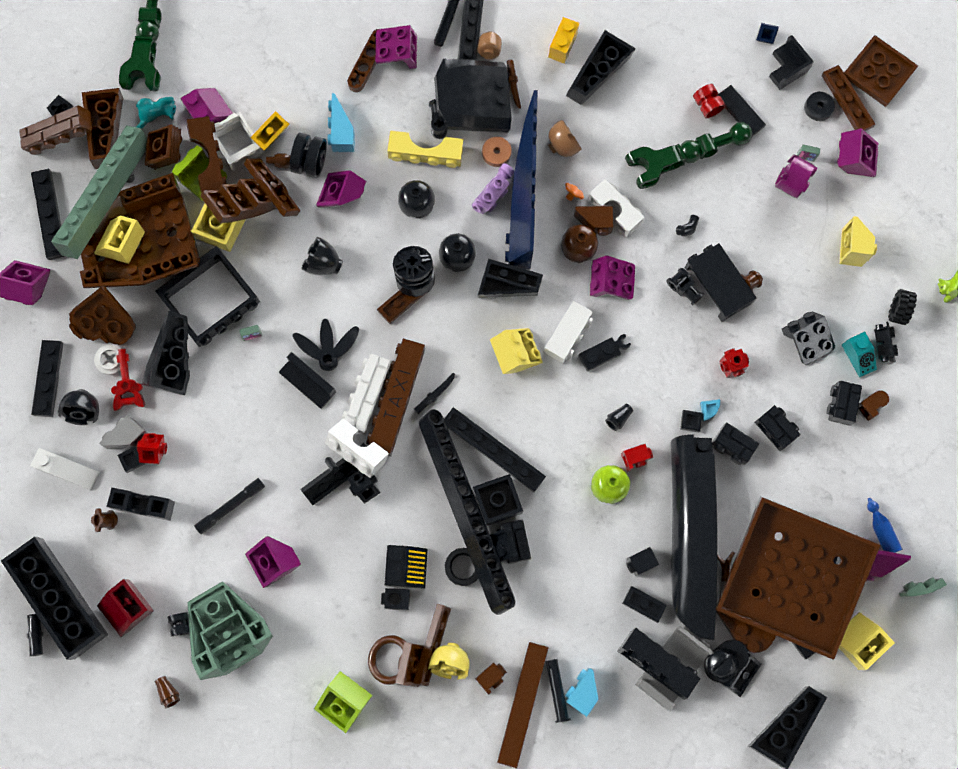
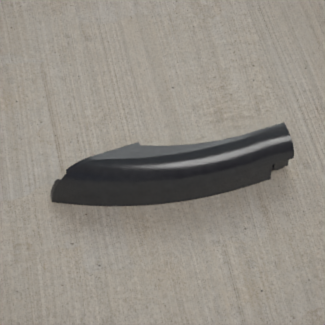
(694, 534)

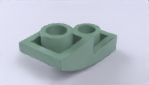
(920, 588)

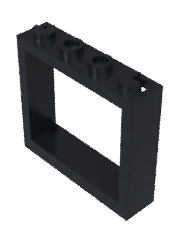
(185, 277)

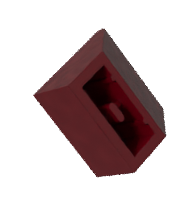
(124, 607)

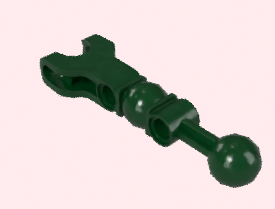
(143, 50)
(675, 156)

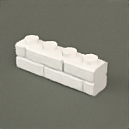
(367, 393)

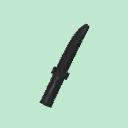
(431, 397)

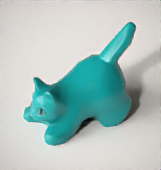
(151, 110)

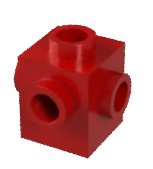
(731, 368)
(151, 448)

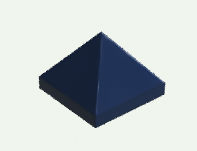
(767, 33)

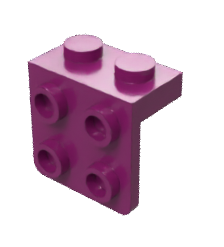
(612, 277)

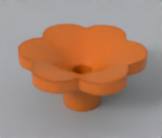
(573, 192)

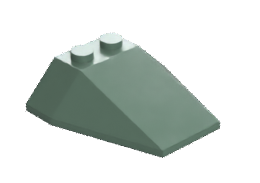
(224, 632)

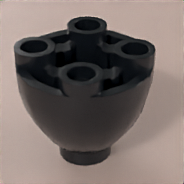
(322, 259)

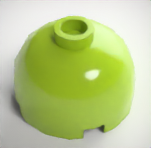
(610, 484)

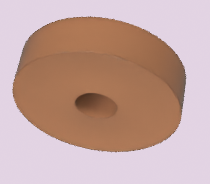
(492, 158)

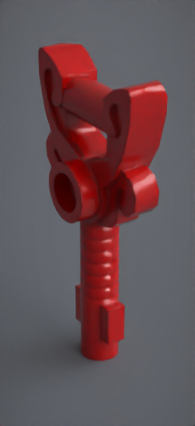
(126, 385)

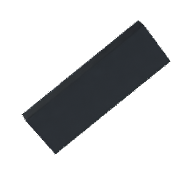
(740, 109)

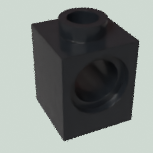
(642, 561)
(405, 599)

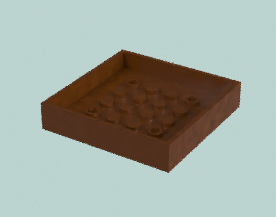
(797, 577)

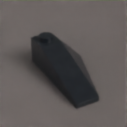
(169, 358)

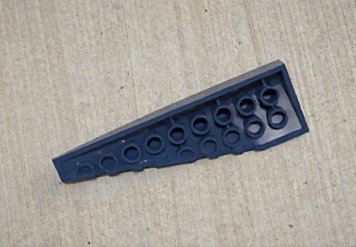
(523, 197)

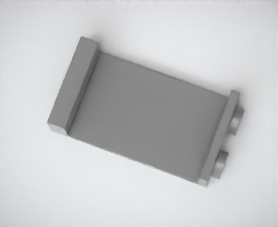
(689, 651)

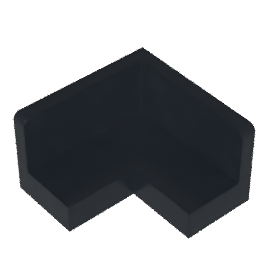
(793, 63)

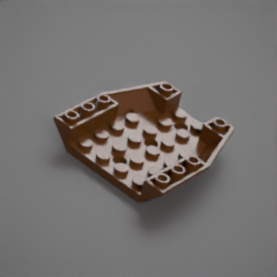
(159, 210)

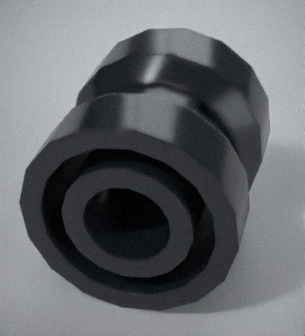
(178, 629)

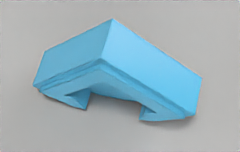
(709, 408)

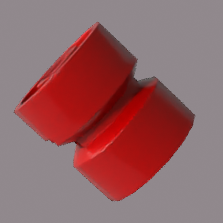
(709, 101)

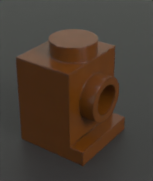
(491, 677)

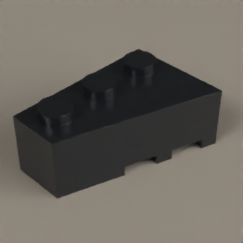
(508, 281)

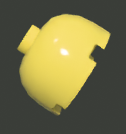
(449, 661)

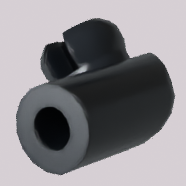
(689, 228)

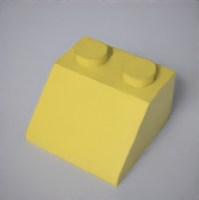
(856, 243)

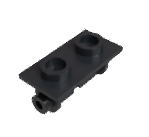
(885, 335)

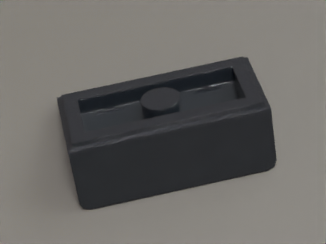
(743, 678)

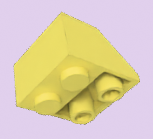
(120, 239)
(515, 350)
(864, 642)

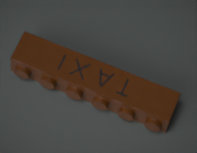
(397, 395)

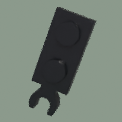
(602, 352)

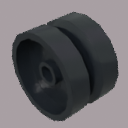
(308, 155)

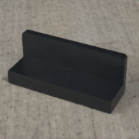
(307, 381)

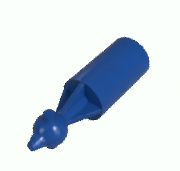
(883, 529)

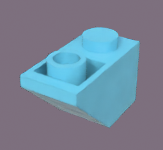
(584, 694)

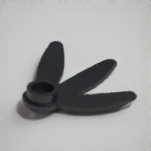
(327, 353)

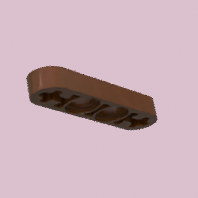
(363, 59)

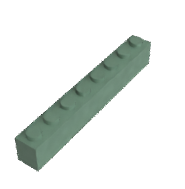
(100, 192)

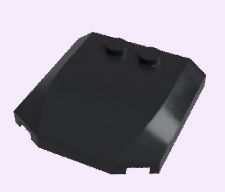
(473, 95)

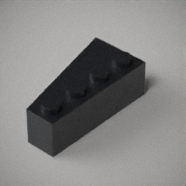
(601, 64)
(659, 663)
(789, 728)

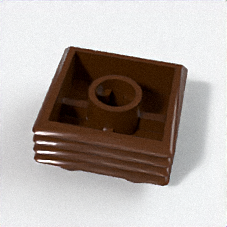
(163, 147)

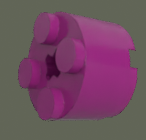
(795, 176)

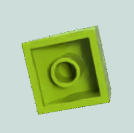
(342, 701)

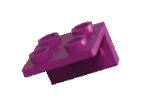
(397, 45)

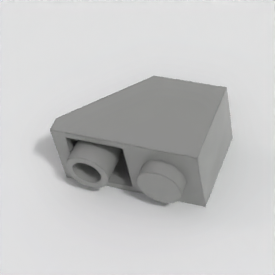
(124, 435)

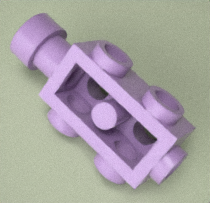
(493, 190)

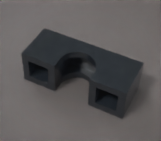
(140, 504)

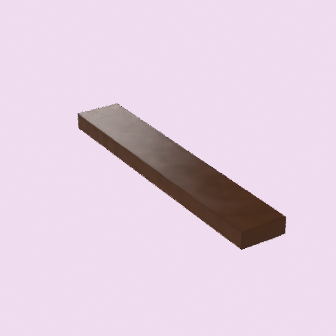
(522, 705)

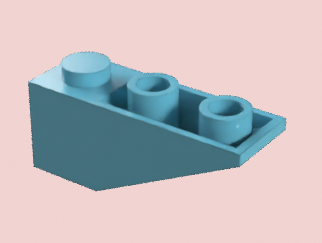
(342, 132)

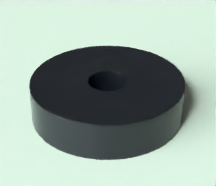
(816, 113)

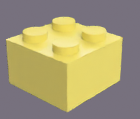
(214, 233)

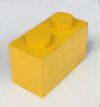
(563, 40)

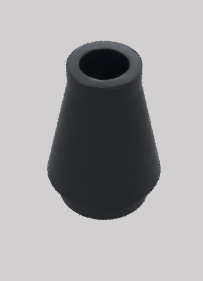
(618, 417)

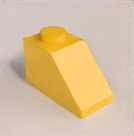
(270, 131)

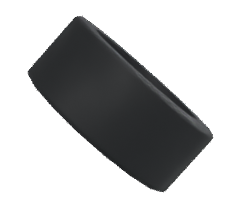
(448, 568)

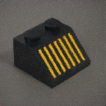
(406, 566)

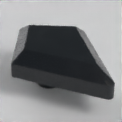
(59, 105)

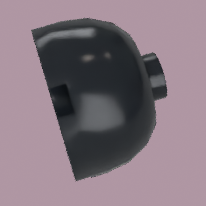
(416, 199)
(457, 252)
(79, 407)

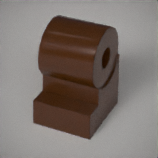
(873, 403)

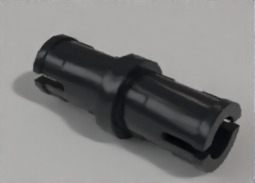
(35, 635)

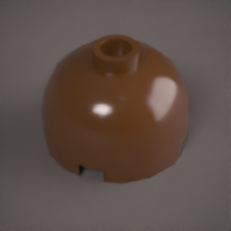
(579, 243)

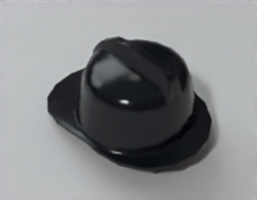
(726, 661)

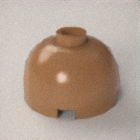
(562, 140)

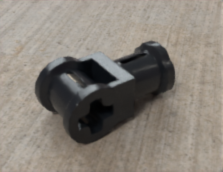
(437, 122)
(685, 286)

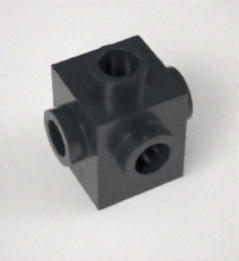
(360, 484)

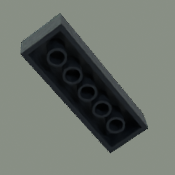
(54, 598)

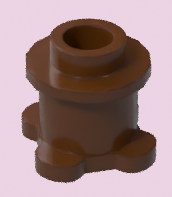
(753, 279)
(104, 519)

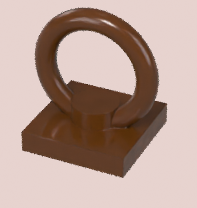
(407, 663)

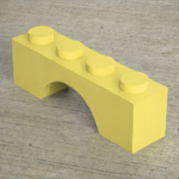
(446, 153)

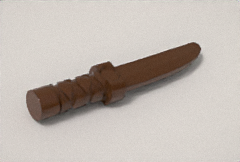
(513, 79)

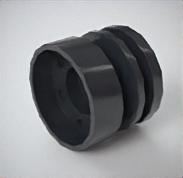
(414, 271)

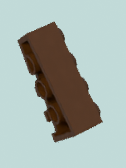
(105, 113)

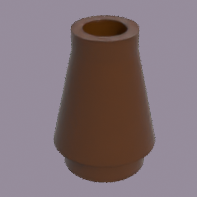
(167, 693)

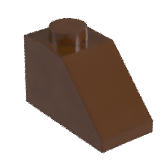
(596, 217)

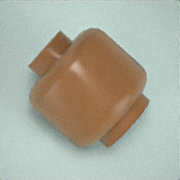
(489, 45)

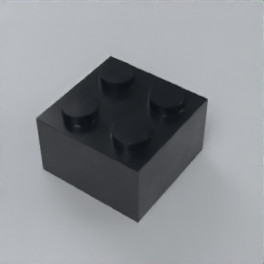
(497, 500)

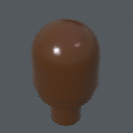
(280, 160)

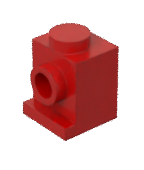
(636, 456)

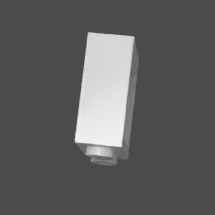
(238, 159)

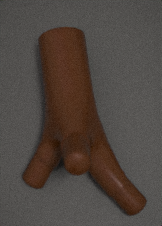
(725, 566)

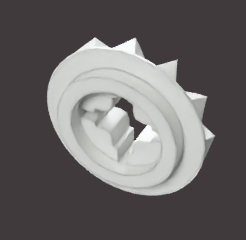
(100, 359)

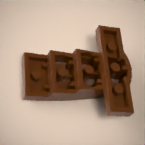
(250, 196)

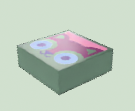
(808, 152)
(250, 332)

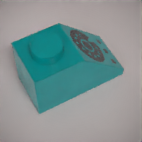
(861, 354)

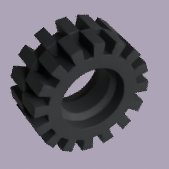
(902, 307)

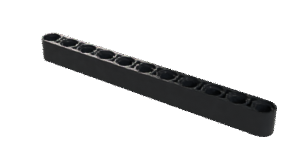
(467, 513)

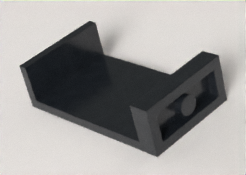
(721, 280)

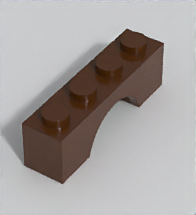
(201, 133)

